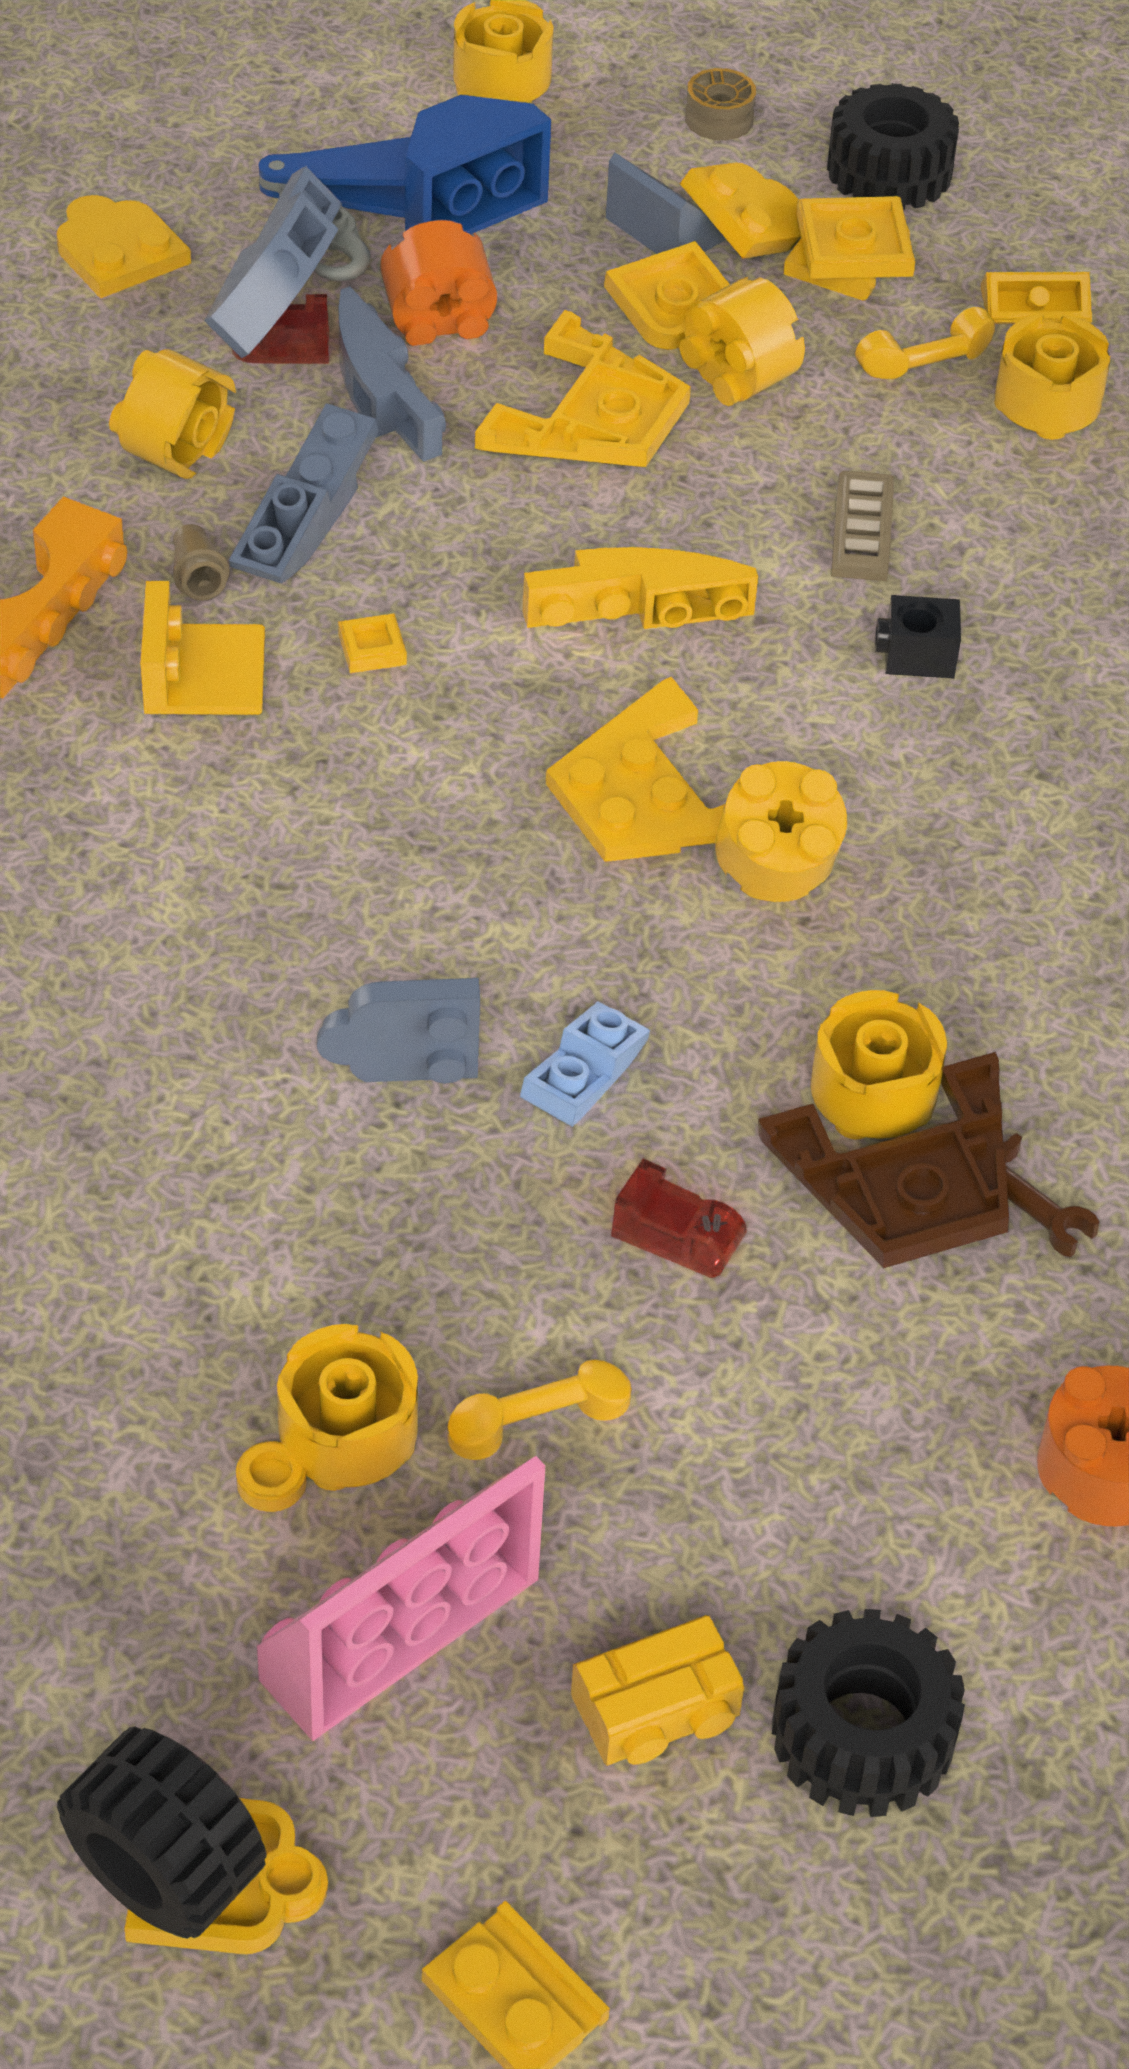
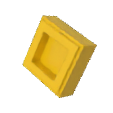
(372, 643)

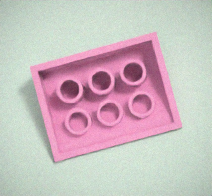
(407, 1603)

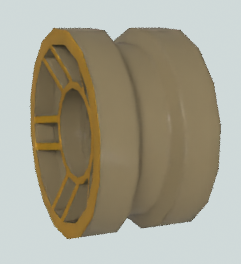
(720, 104)

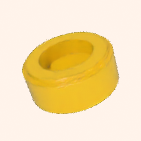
(270, 1477)

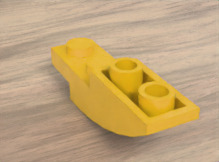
(656, 583)

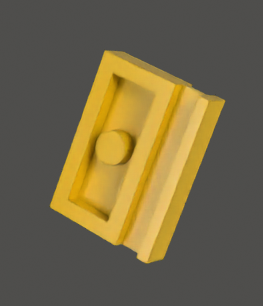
(514, 1993)

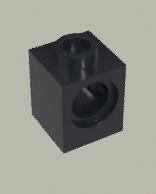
(920, 636)

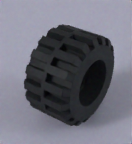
(893, 144)
(859, 1762)
(162, 1832)

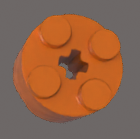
(438, 283)
(1087, 1445)

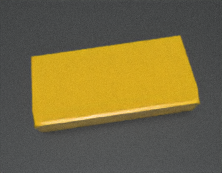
(1023, 294)

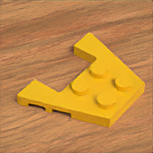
(610, 415)
(627, 789)

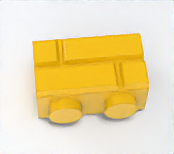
(658, 1692)

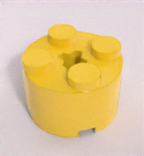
(503, 51)
(742, 339)
(1052, 375)
(173, 411)
(781, 830)
(878, 1065)
(348, 1406)

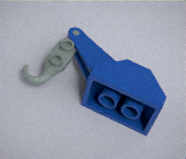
(462, 164)

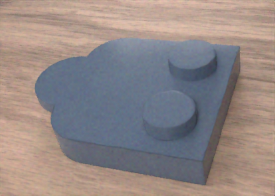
(407, 1031)

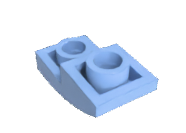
(589, 1060)

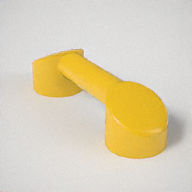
(884, 358)
(480, 1419)

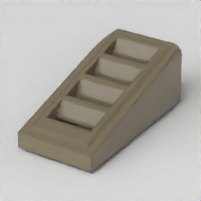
(862, 525)

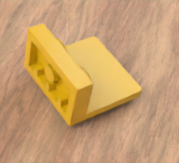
(198, 665)

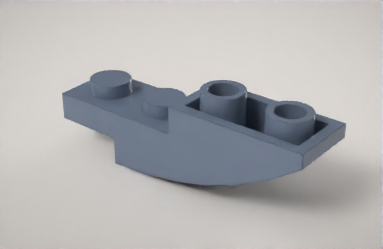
(277, 264)
(377, 379)
(308, 499)

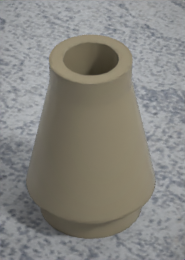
(198, 565)

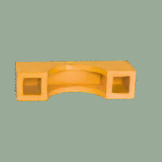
(76, 555)

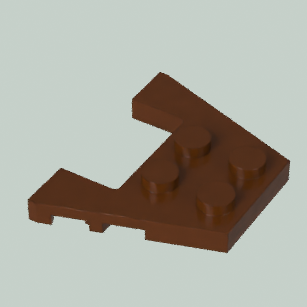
(915, 1189)

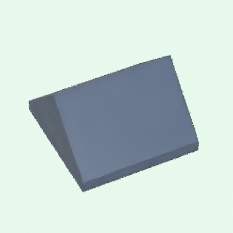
(654, 211)

